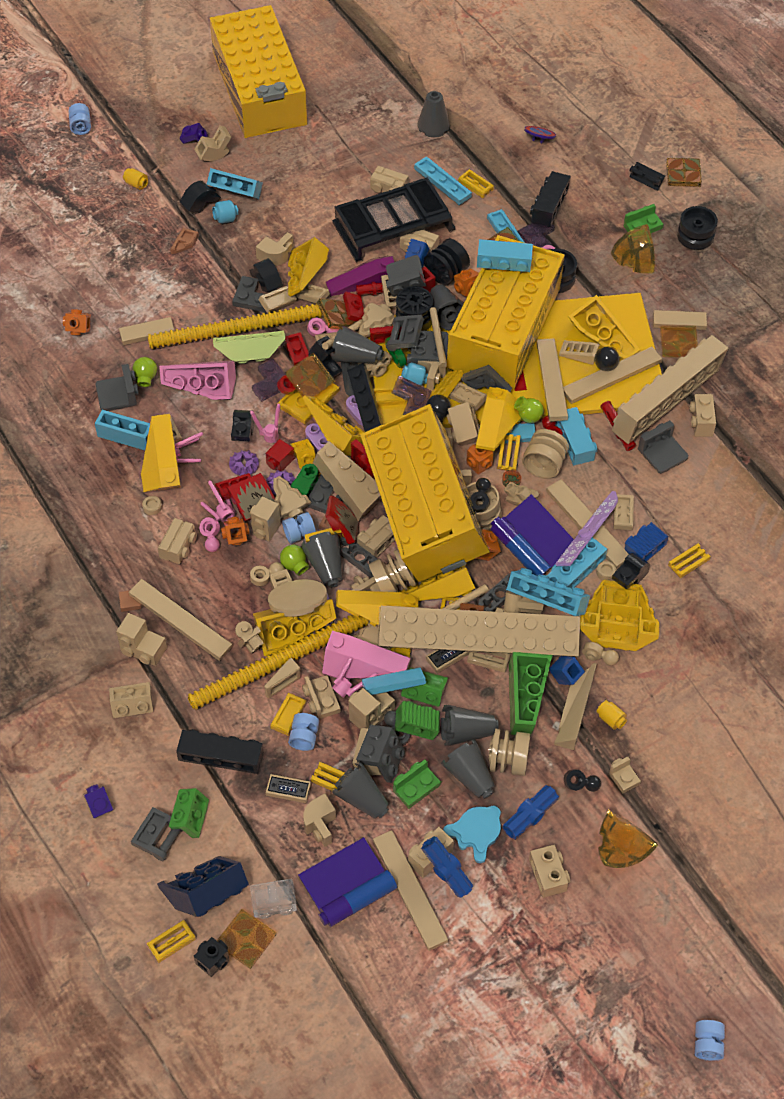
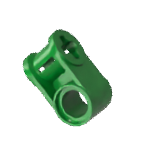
(306, 479)

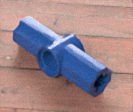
(530, 812)
(447, 867)

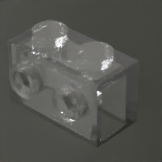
(273, 898)

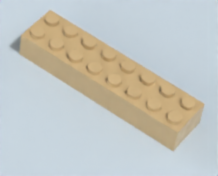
(669, 389)

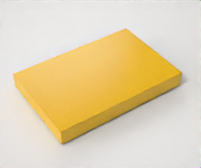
(297, 408)

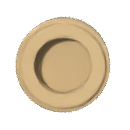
(152, 505)
(605, 570)

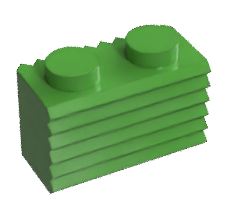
(417, 720)

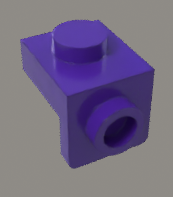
(193, 132)
(97, 800)

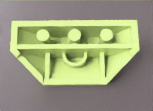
(249, 346)

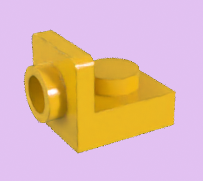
(304, 452)

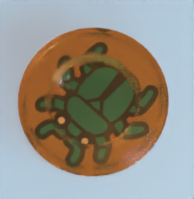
(511, 476)

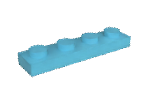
(443, 180)

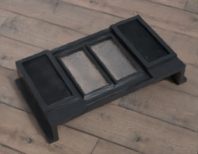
(390, 215)

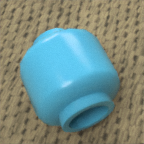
(225, 211)
(415, 373)

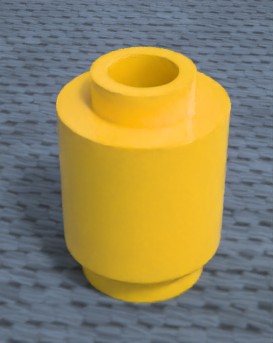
(135, 178)
(612, 715)

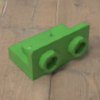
(642, 217)
(428, 693)
(415, 784)
(189, 812)

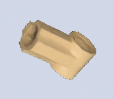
(516, 603)

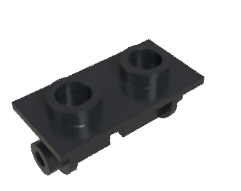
(646, 175)

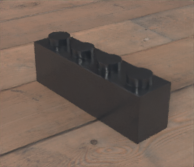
(550, 198)
(220, 751)

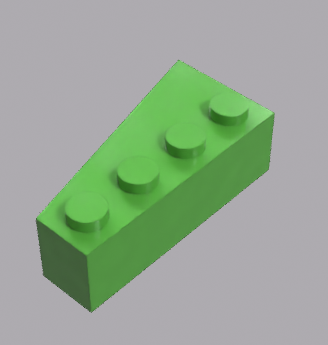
(526, 688)

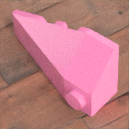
(207, 379)
(366, 658)

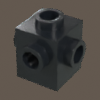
(212, 956)

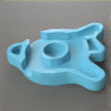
(476, 829)

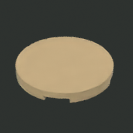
(297, 597)

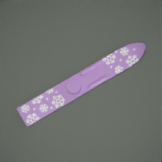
(588, 531)

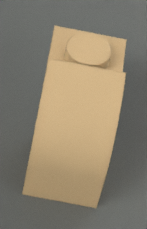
(214, 148)
(275, 251)
(434, 372)
(316, 815)

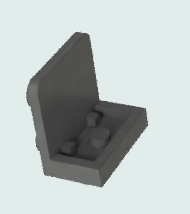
(404, 274)
(426, 348)
(118, 391)
(661, 448)
(382, 750)

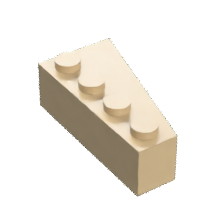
(348, 480)

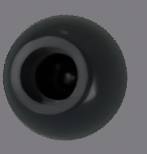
(607, 358)
(440, 405)

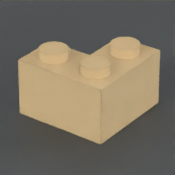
(139, 642)
(368, 708)

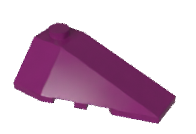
(361, 274)

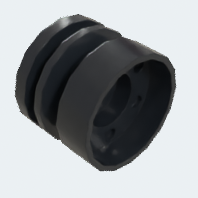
(447, 261)
(415, 301)

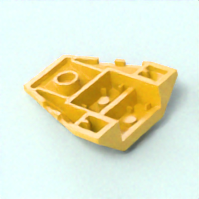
(620, 617)

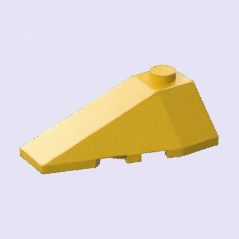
(305, 263)
(601, 326)
(497, 418)
(333, 425)
(160, 459)
(443, 585)
(368, 602)
(281, 630)

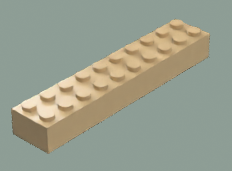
(478, 631)

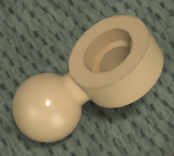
(261, 571)
(595, 652)

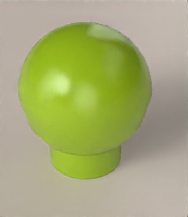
(144, 370)
(529, 409)
(294, 559)

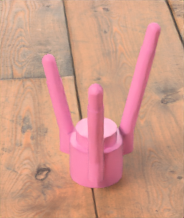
(270, 431)
(194, 438)
(224, 510)
(342, 685)

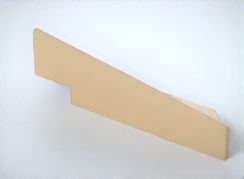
(575, 709)

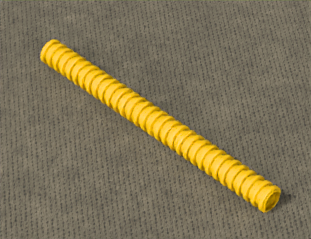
(234, 326)
(274, 661)

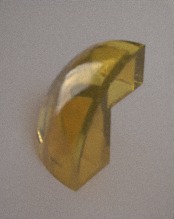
(636, 250)
(623, 842)

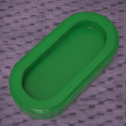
(397, 355)

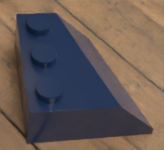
(206, 886)

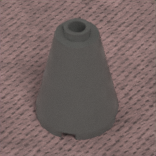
(433, 116)
(447, 306)
(355, 348)
(325, 557)
(465, 725)
(470, 769)
(361, 791)

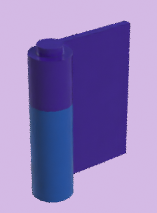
(532, 536)
(347, 882)

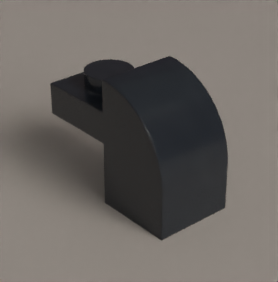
(197, 195)
(267, 275)
(325, 357)
(242, 425)
(631, 571)

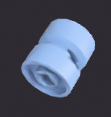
(79, 119)
(297, 528)
(304, 731)
(709, 1037)

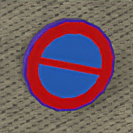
(540, 132)

